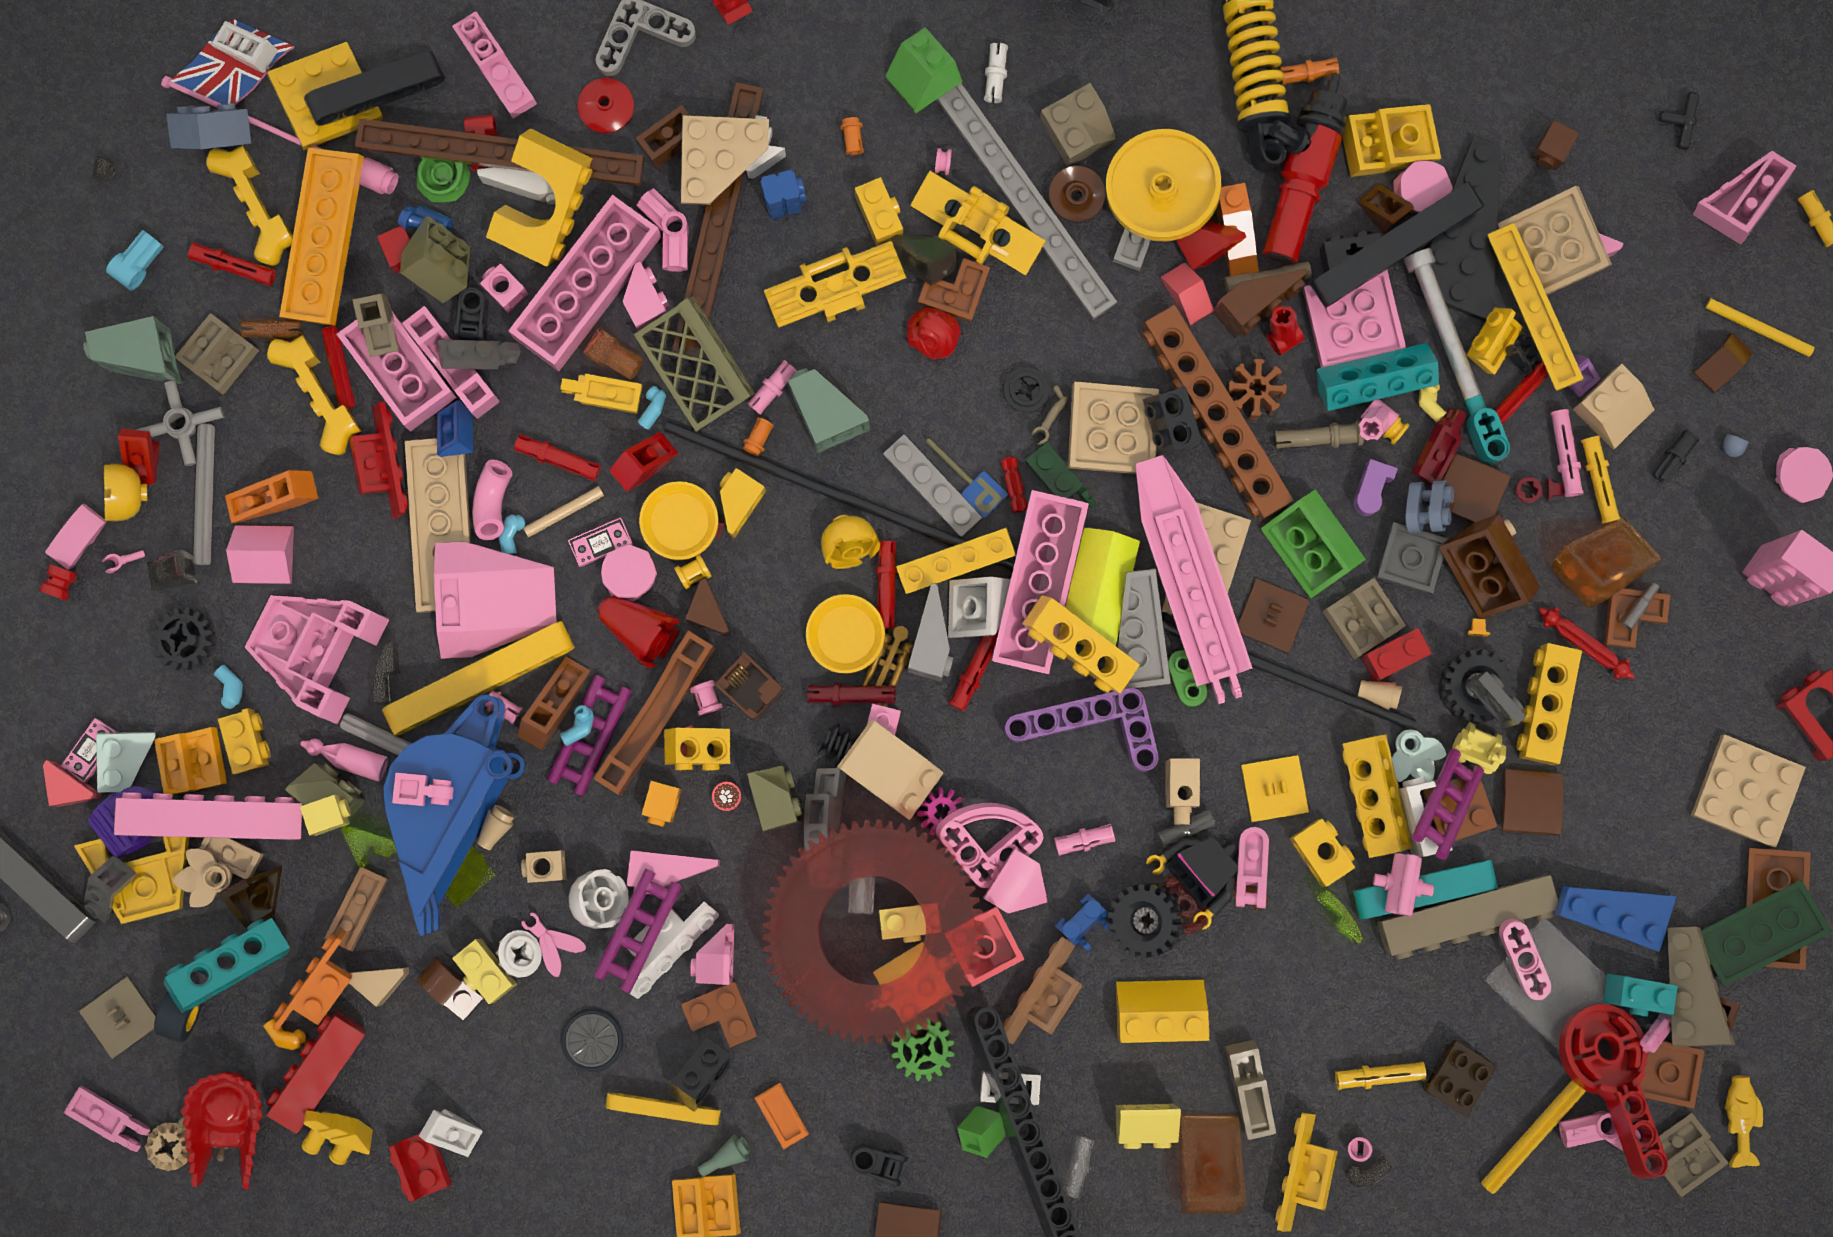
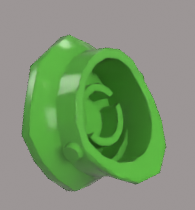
(442, 180)

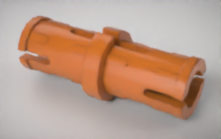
(1309, 71)

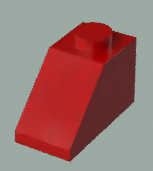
(1209, 243)
(642, 461)

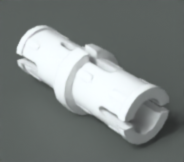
(995, 73)

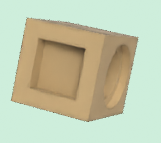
(557, 866)

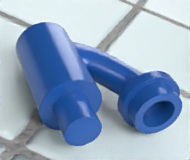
(414, 216)

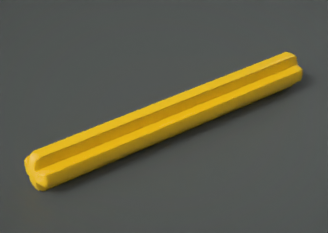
(1532, 1137)

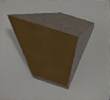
(254, 897)

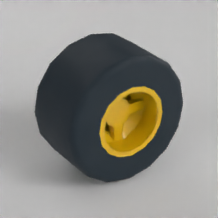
(172, 1023)

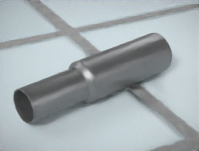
(1639, 607)

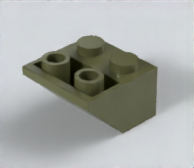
(436, 260)

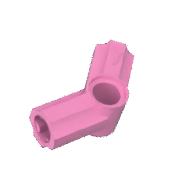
(674, 243)
(1588, 1130)

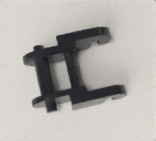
(1520, 358)

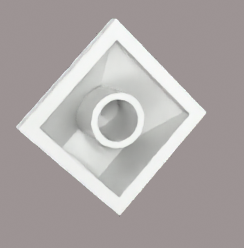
(976, 606)

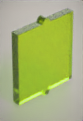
(470, 878)

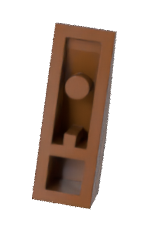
(553, 703)

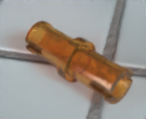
(271, 329)

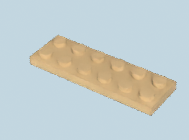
(436, 511)

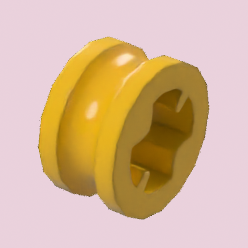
(1396, 430)

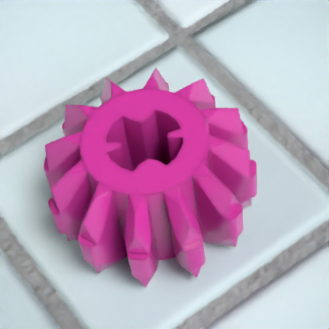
(932, 808)

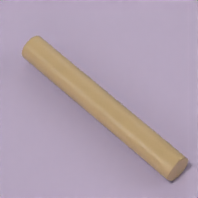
(563, 511)

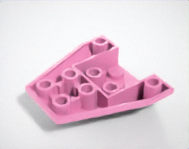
(488, 598)

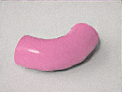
(489, 499)

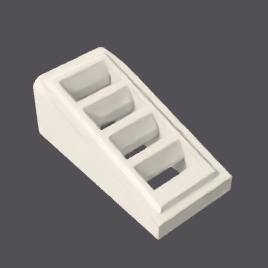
(259, 55)
(1035, 1088)

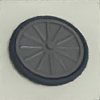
(592, 1040)

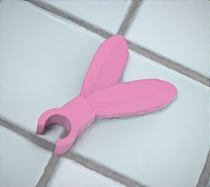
(550, 941)

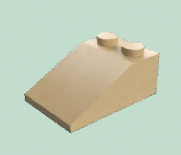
(890, 769)

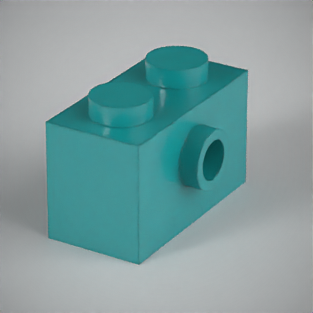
(1640, 995)

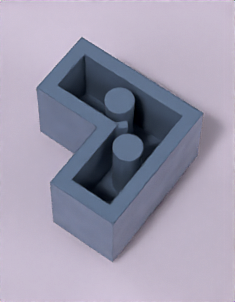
(204, 129)

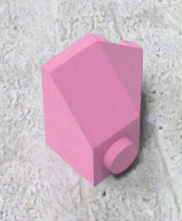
(715, 959)

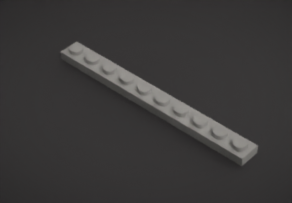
(1026, 201)

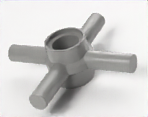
(190, 427)

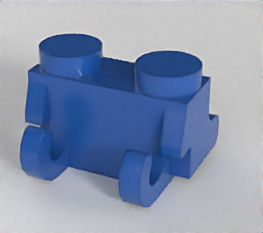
(1083, 922)

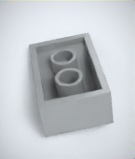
(931, 645)

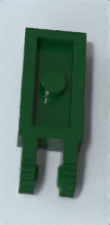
(1056, 474)

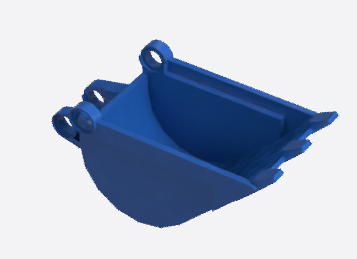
(438, 837)

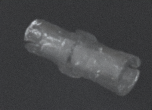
(1078, 1166)

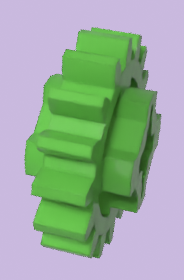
(934, 1056)

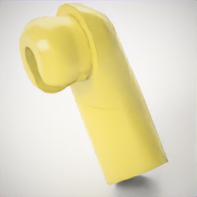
(1427, 402)

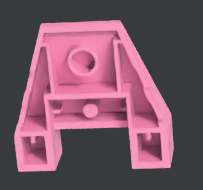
(304, 644)

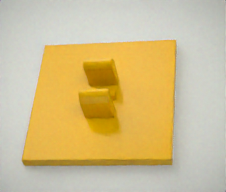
(1274, 788)

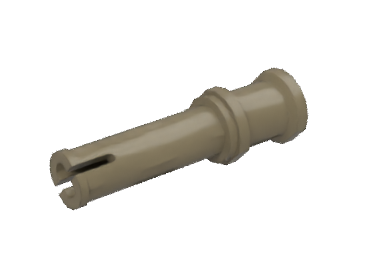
(1332, 435)

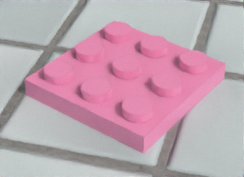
(1357, 324)

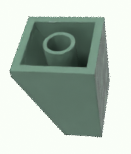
(135, 349)
(825, 410)

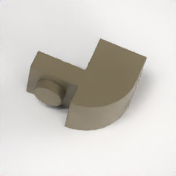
(377, 320)

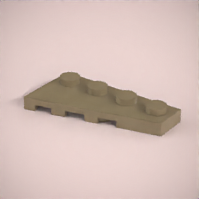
(1698, 1009)

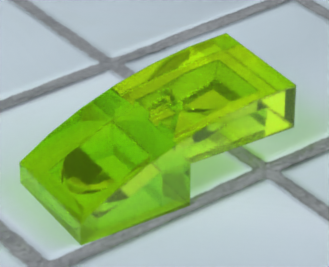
(1344, 922)

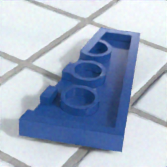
(1626, 915)

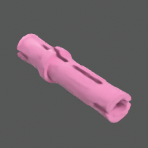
(1572, 486)

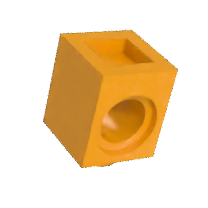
(661, 803)

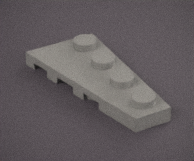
(1142, 630)

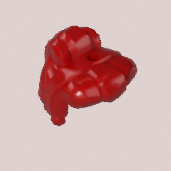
(933, 333)

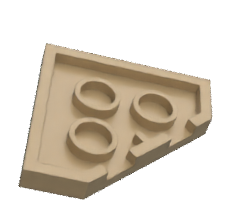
(718, 153)

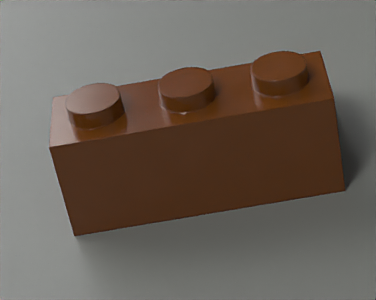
(1490, 567)

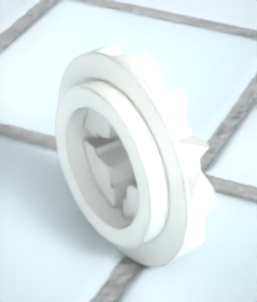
(530, 951)

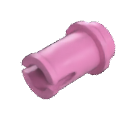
(512, 710)

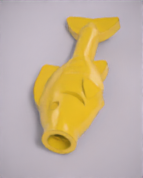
(1743, 1112)

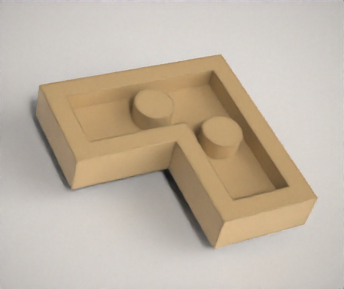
(235, 855)

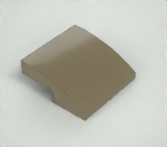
(216, 354)
(1364, 618)
(1690, 1155)

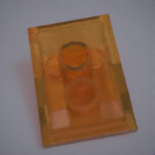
(1604, 562)
(1211, 1165)

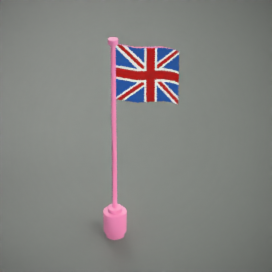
(224, 80)

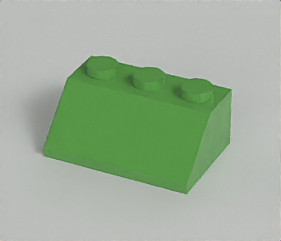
(1313, 543)

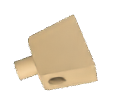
(1185, 775)

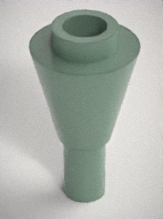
(731, 1153)

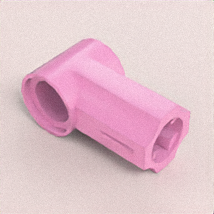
(1376, 420)

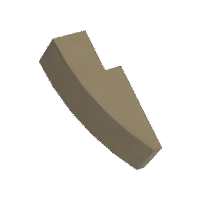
(1250, 1089)

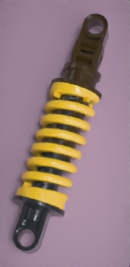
(1255, 71)

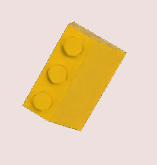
(1161, 1011)

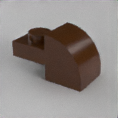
(448, 988)

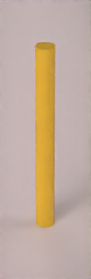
(1759, 327)

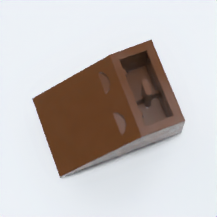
(1253, 298)

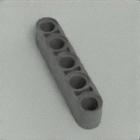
(42, 892)

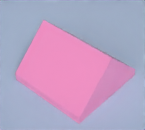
(261, 554)

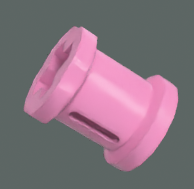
(706, 698)

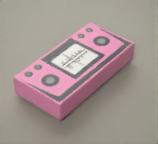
(599, 542)
(83, 757)

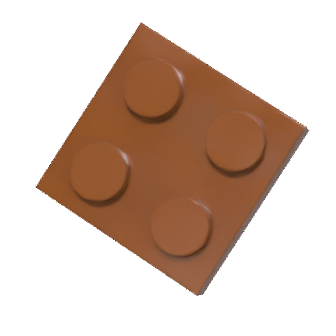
(1478, 816)
(1673, 1074)

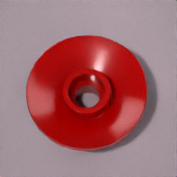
(610, 117)

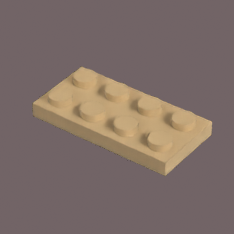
(1226, 538)

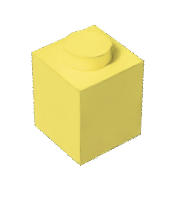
(326, 814)

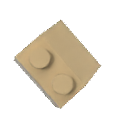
(1615, 406)

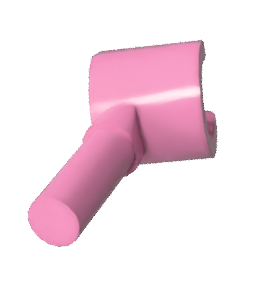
(120, 560)

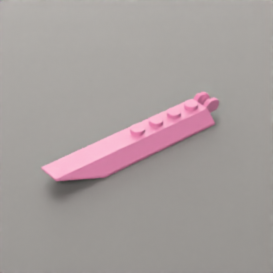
(1190, 578)

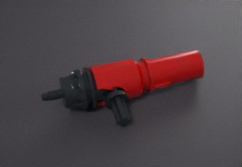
(1306, 168)

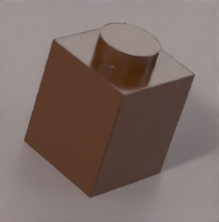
(1554, 145)

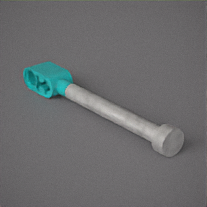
(1421, 264)

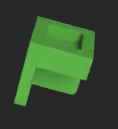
(981, 1131)

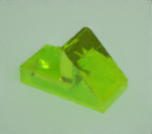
(362, 841)

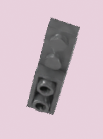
(824, 805)

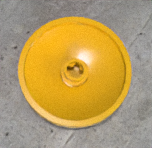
(1163, 185)

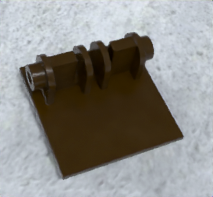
(1460, 1077)

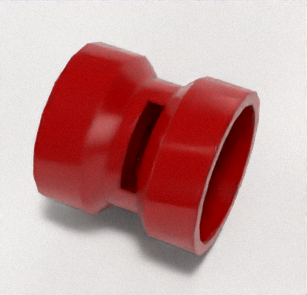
(58, 582)

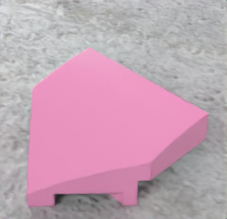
(1017, 884)

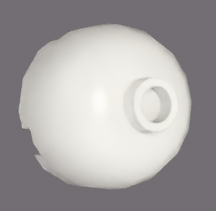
(598, 899)

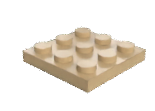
(1561, 239)
(1109, 428)
(1748, 791)

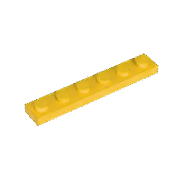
(1535, 307)

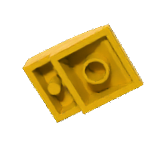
(1390, 139)

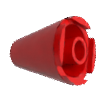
(639, 628)

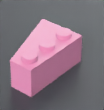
(1746, 198)

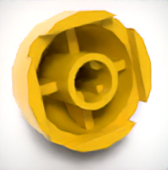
(122, 492)
(848, 541)

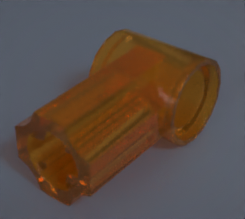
(607, 351)

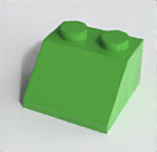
(922, 70)

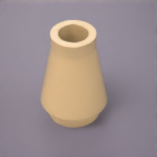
(1381, 693)
(495, 825)

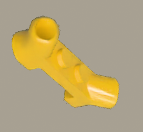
(274, 233)
(340, 422)

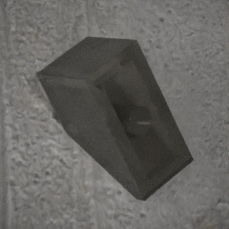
(925, 256)

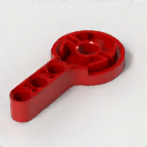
(1614, 1081)

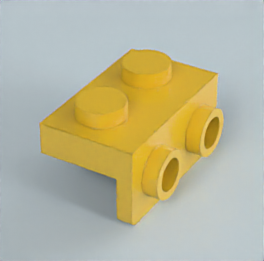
(1490, 344)

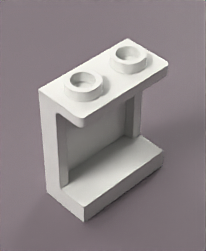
(1413, 810)

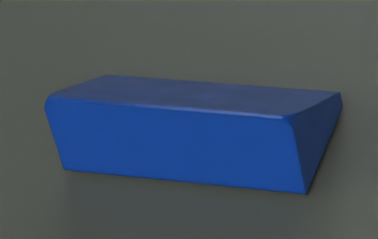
(454, 430)

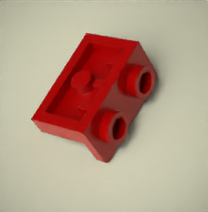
(419, 1167)

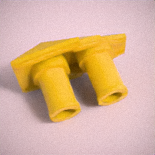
(343, 1131)

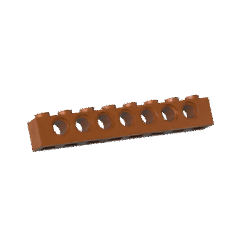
(1172, 324)

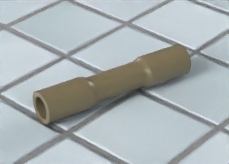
(1232, 281)

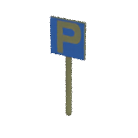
(981, 493)

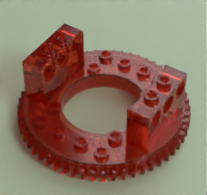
(799, 946)

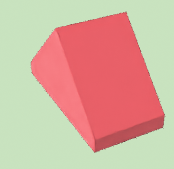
(1188, 293)
(66, 788)

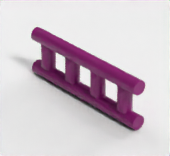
(594, 753)
(1434, 807)
(641, 948)

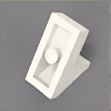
(768, 159)
(450, 1132)

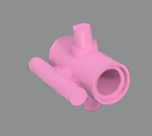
(1403, 884)

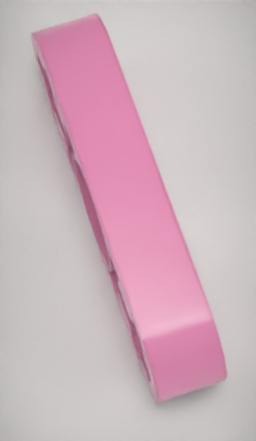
(1525, 937)

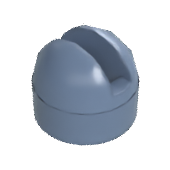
(1734, 446)

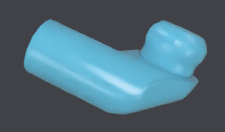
(654, 409)
(511, 525)
(232, 687)
(582, 725)

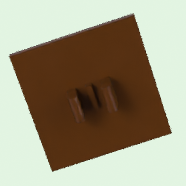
(1272, 615)

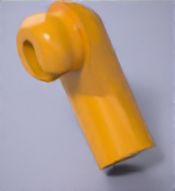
(283, 1038)

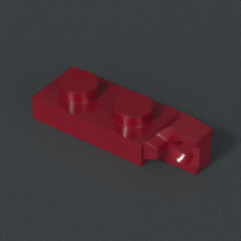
(1440, 447)

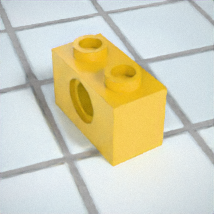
(1307, 845)

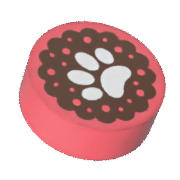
(726, 796)

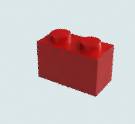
(1396, 655)

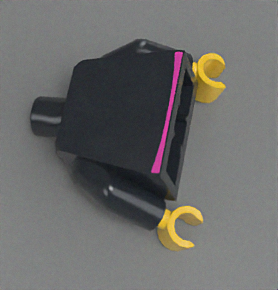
(1203, 871)

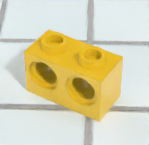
(697, 742)

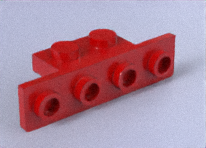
(376, 462)

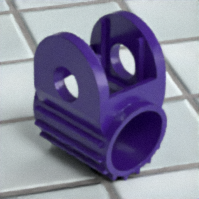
(103, 824)

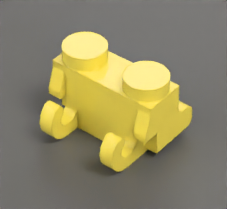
(1480, 748)

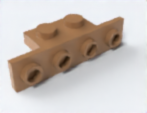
(1047, 996)

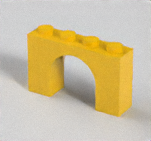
(566, 174)

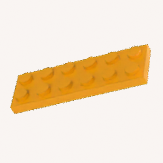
(321, 236)

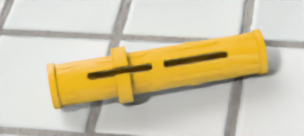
(1600, 478)
(1363, 1076)

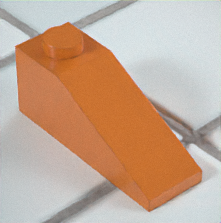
(1235, 212)
(272, 495)

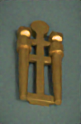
(900, 634)

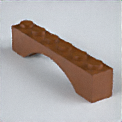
(655, 714)

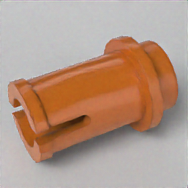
(852, 135)
(758, 437)

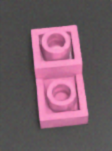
(75, 536)

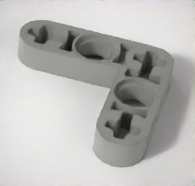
(640, 22)

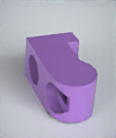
(1368, 494)

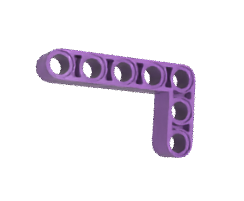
(1090, 717)

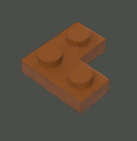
(957, 298)
(1619, 606)
(723, 1006)

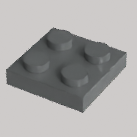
(1411, 559)
(1490, 693)

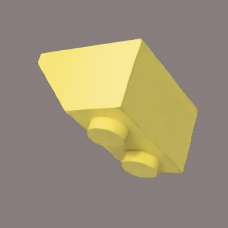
(1147, 1124)

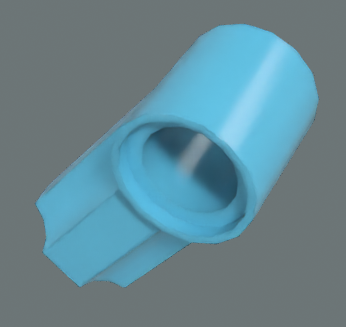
(131, 266)

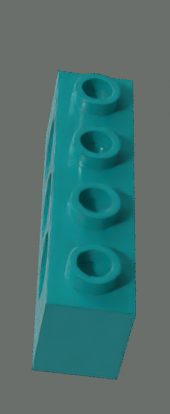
(1377, 376)
(189, 995)

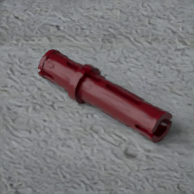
(851, 694)

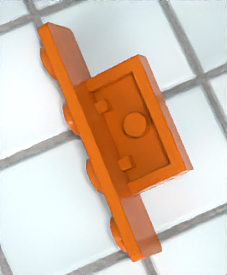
(320, 989)

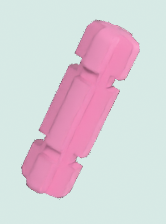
(1656, 1033)

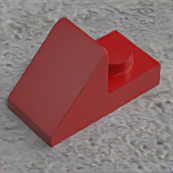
(140, 453)

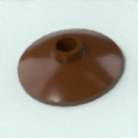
(1079, 180)

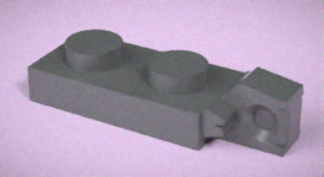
(476, 354)

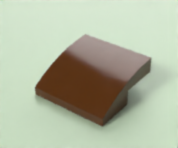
(1475, 488)
(1532, 802)
(907, 1221)

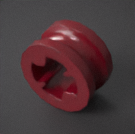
(1535, 484)

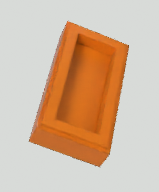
(781, 1115)

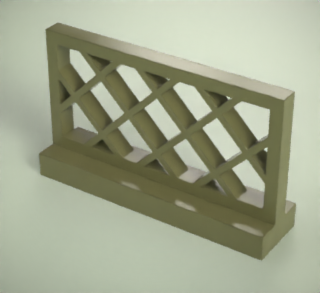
(715, 351)

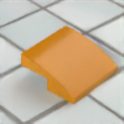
(190, 761)
(706, 1206)

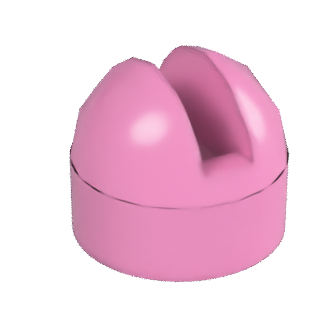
(1353, 1149)

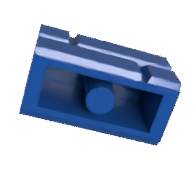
(783, 194)

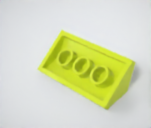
(1100, 579)

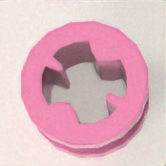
(943, 161)

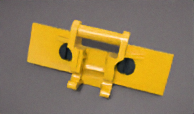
(982, 214)

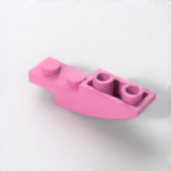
(494, 65)

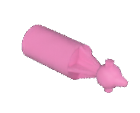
(350, 758)

